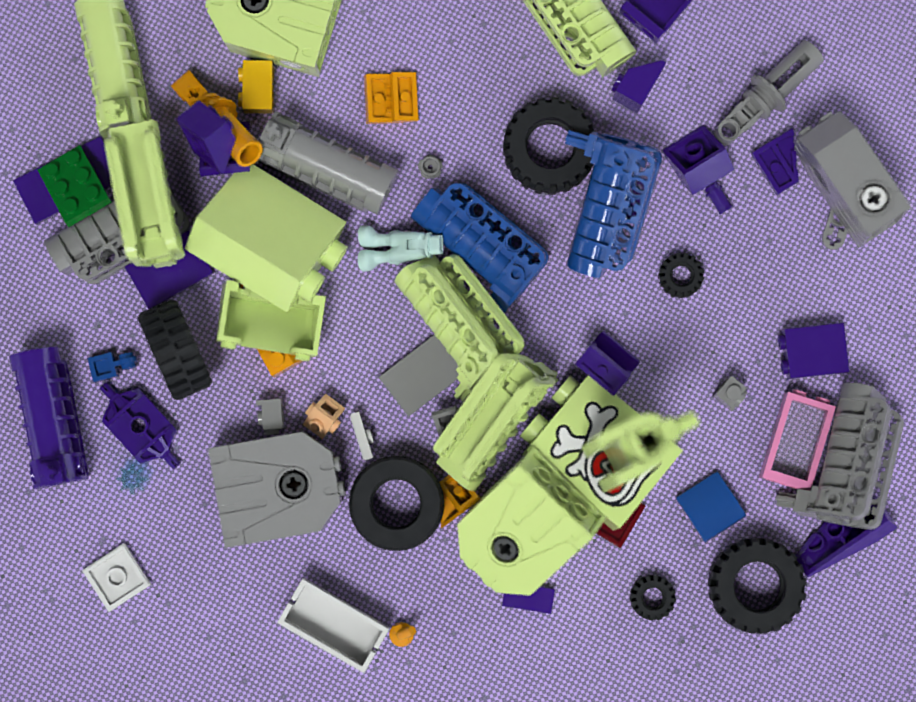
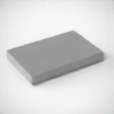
(420, 375)

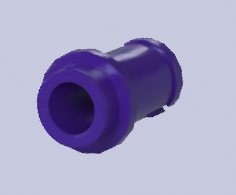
(718, 198)

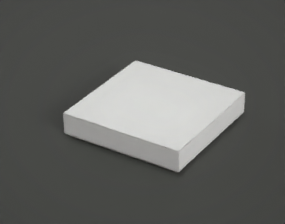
(116, 577)

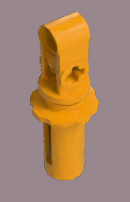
(246, 146)

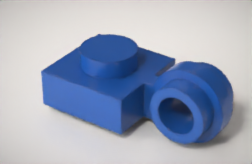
(105, 367)

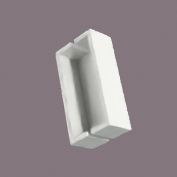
(333, 625)

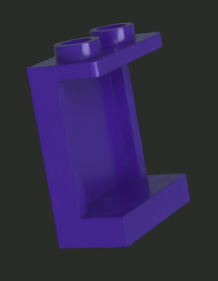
(653, 16)
(814, 351)
(608, 363)

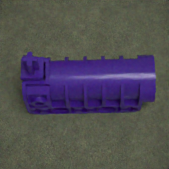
(49, 417)

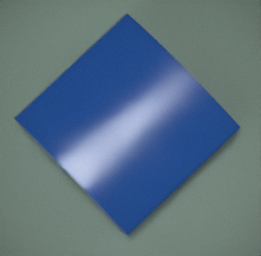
(711, 507)

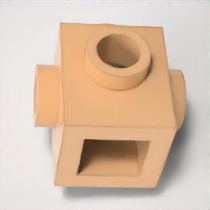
(323, 416)

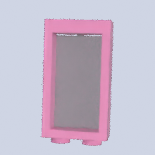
(797, 440)

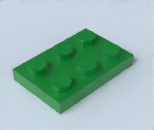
(74, 186)

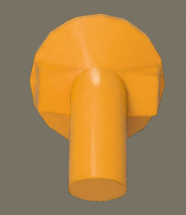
(402, 634)

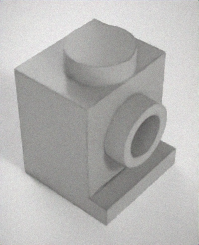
(731, 393)
(271, 415)

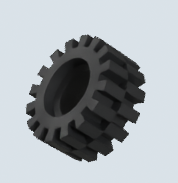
(691, 264)
(663, 608)

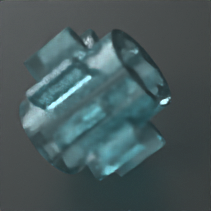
(125, 479)

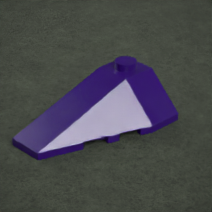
(838, 542)

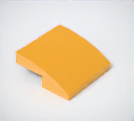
(391, 98)

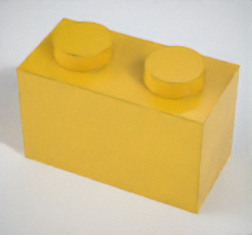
(257, 86)

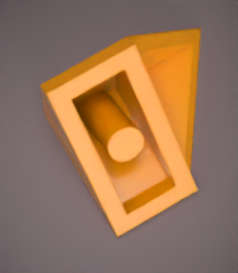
(456, 499)

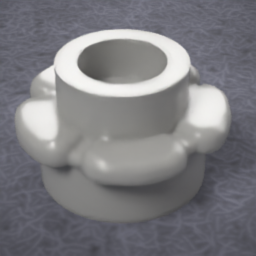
(430, 173)

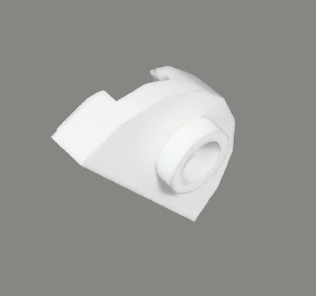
(363, 436)

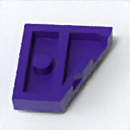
(778, 162)

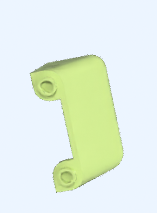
(258, 324)

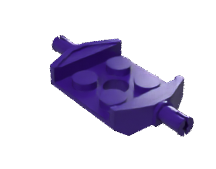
(158, 434)

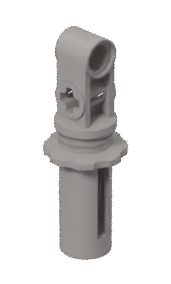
(764, 97)

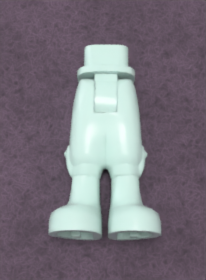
(404, 245)

